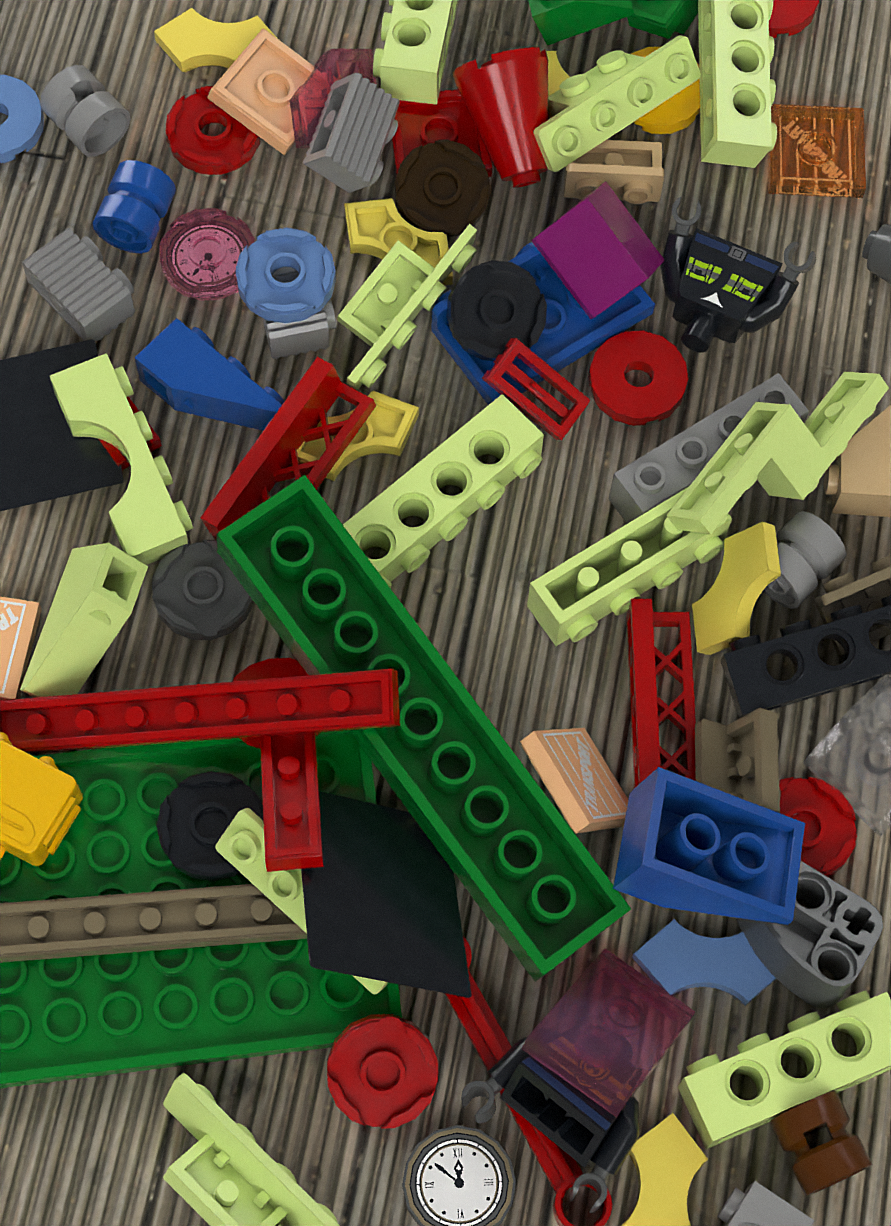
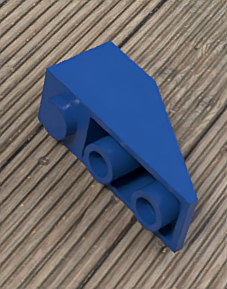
(202, 382)

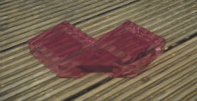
(310, 97)

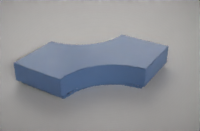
(685, 960)

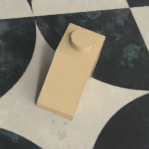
(863, 471)

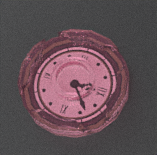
(203, 253)

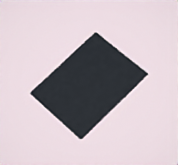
(36, 445)
(383, 900)

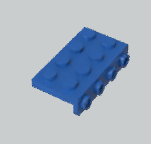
(567, 330)

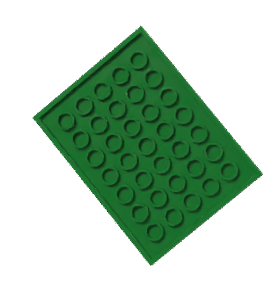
(170, 1004)

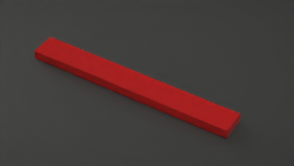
(203, 711)

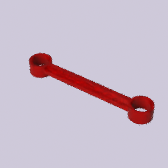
(491, 1046)

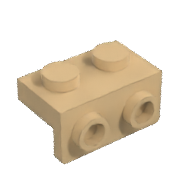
(628, 167)

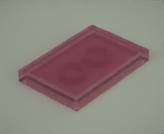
(608, 1031)

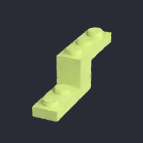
(778, 452)

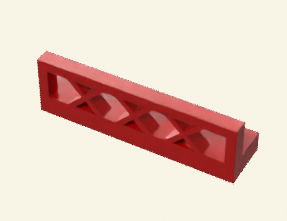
(278, 445)
(643, 690)

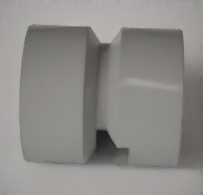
(85, 110)
(806, 553)

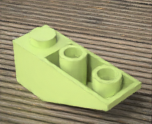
(83, 619)

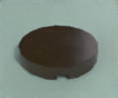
(442, 187)

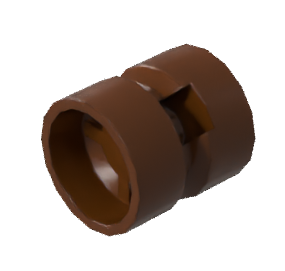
(830, 1161)

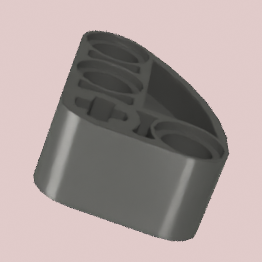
(830, 936)

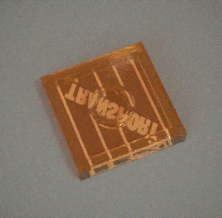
(817, 151)

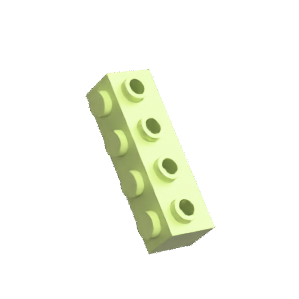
(617, 570)

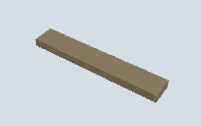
(141, 923)

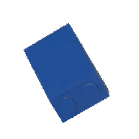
(708, 851)

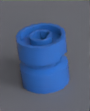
(134, 206)

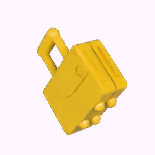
(35, 804)

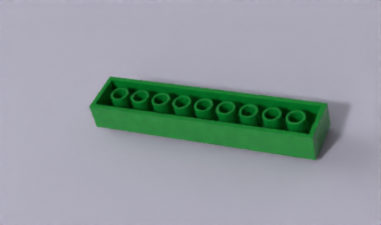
(446, 753)

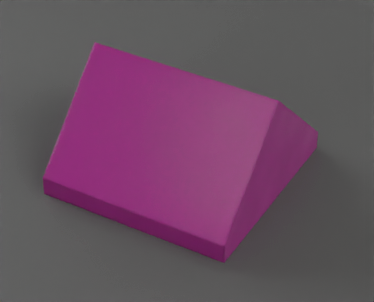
(598, 251)

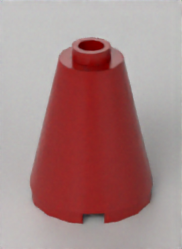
(506, 105)

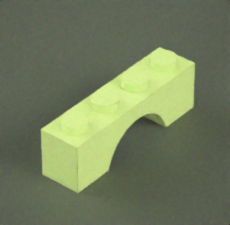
(97, 407)

